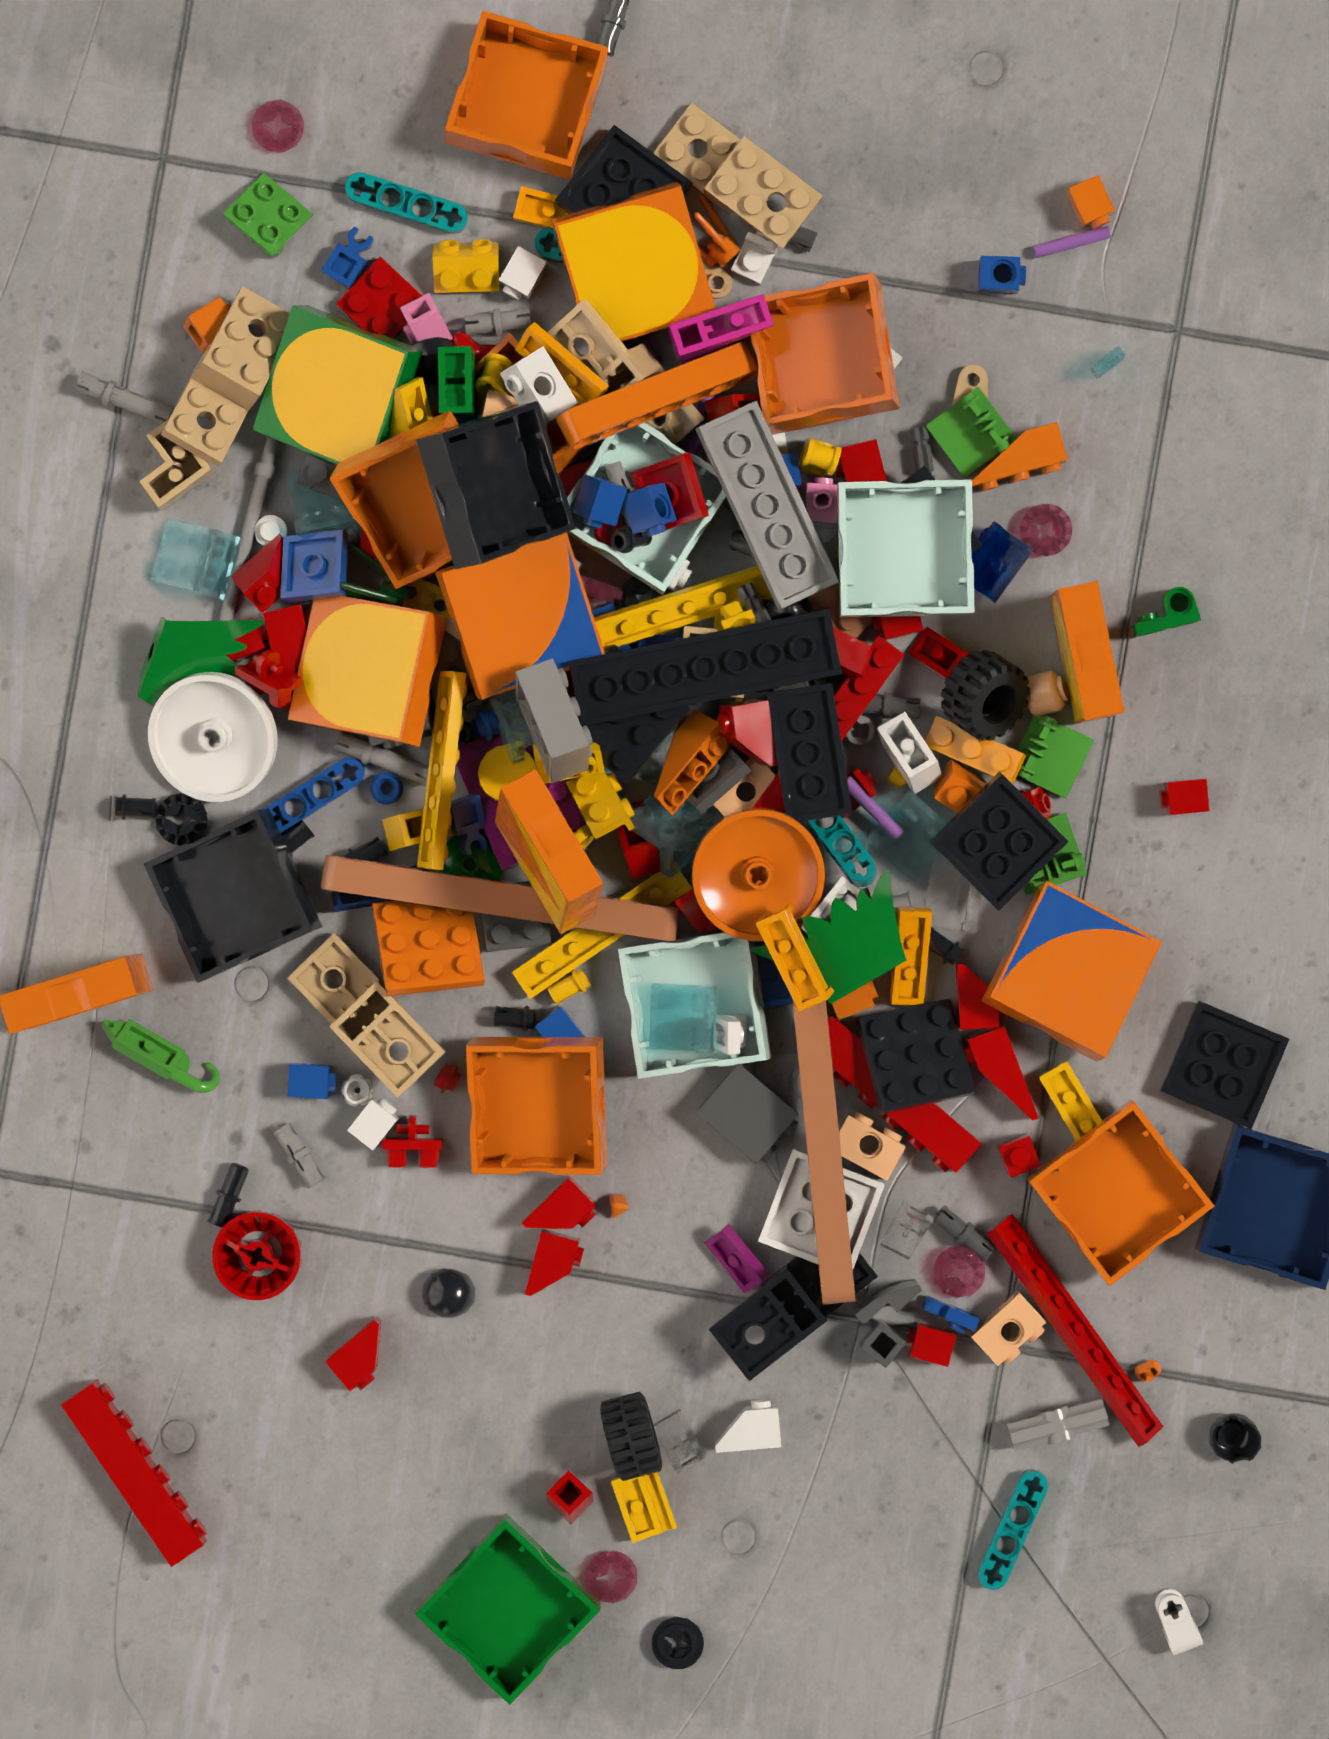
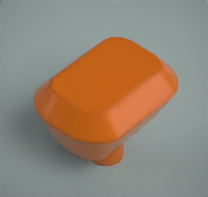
(618, 1204)
(1148, 1370)

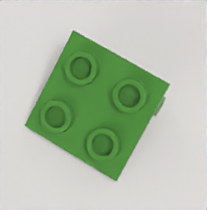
(267, 215)
(971, 432)
(1052, 754)
(1065, 864)

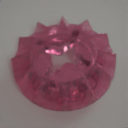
(287, 137)
(1061, 527)
(601, 590)
(964, 1259)
(622, 1566)

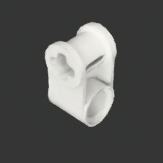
(1178, 1625)

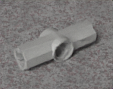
(1057, 1424)

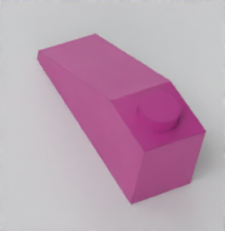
(719, 327)

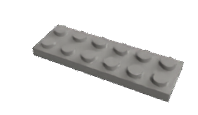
(767, 505)

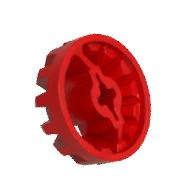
(230, 1243)

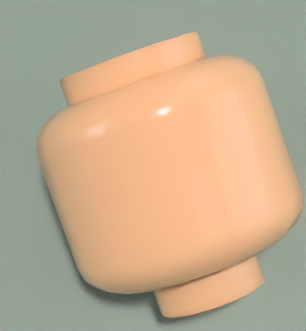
(1047, 693)

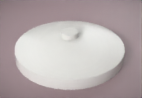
(212, 736)

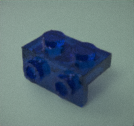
(997, 561)

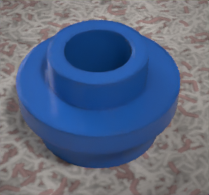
(485, 724)
(376, 788)

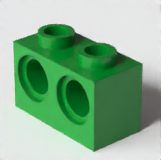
(457, 381)

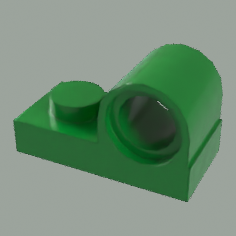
(1171, 619)

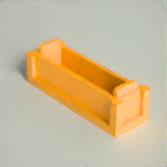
(793, 958)

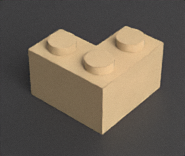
(177, 475)

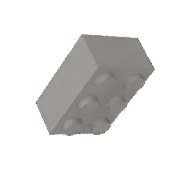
(553, 720)

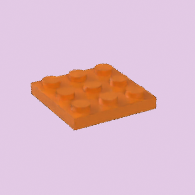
(426, 948)

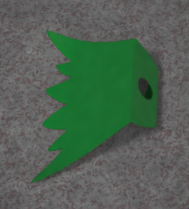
(189, 649)
(855, 943)

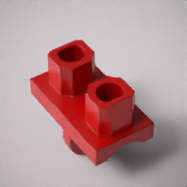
(268, 676)
(397, 1148)

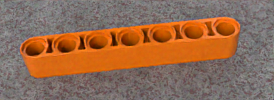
(657, 395)

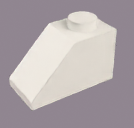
(752, 1429)

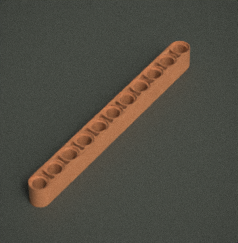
(489, 897)
(824, 1154)

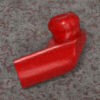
(464, 339)

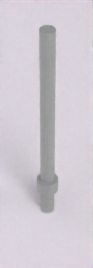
(264, 471)

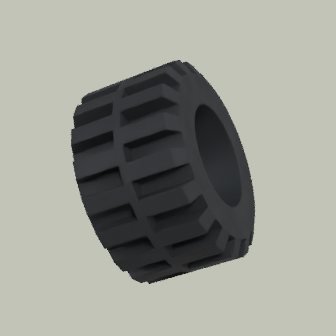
(985, 695)
(631, 1436)

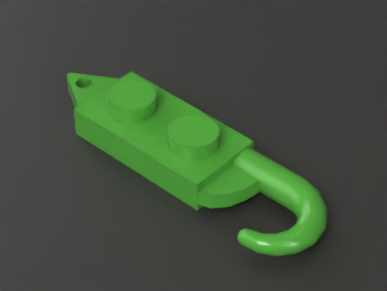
(157, 1054)

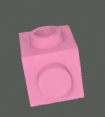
(424, 320)
(822, 500)

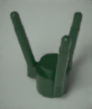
(387, 594)

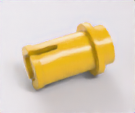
(569, 986)

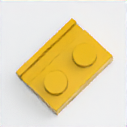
(644, 1506)

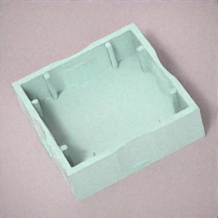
(905, 548)
(666, 553)
(696, 961)

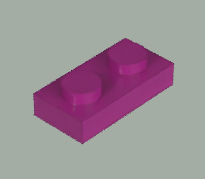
(736, 1258)

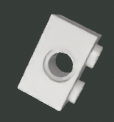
(541, 372)
(909, 752)

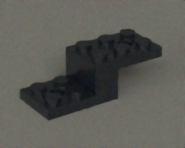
(786, 1309)

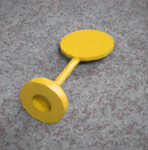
(497, 771)

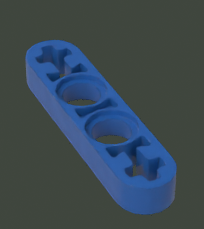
(310, 801)

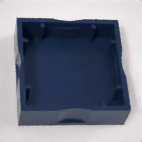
(1270, 1207)

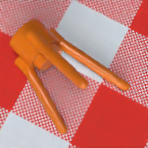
(723, 244)

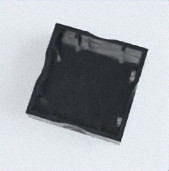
(495, 484)
(233, 895)

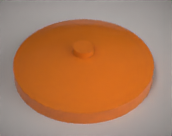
(756, 867)

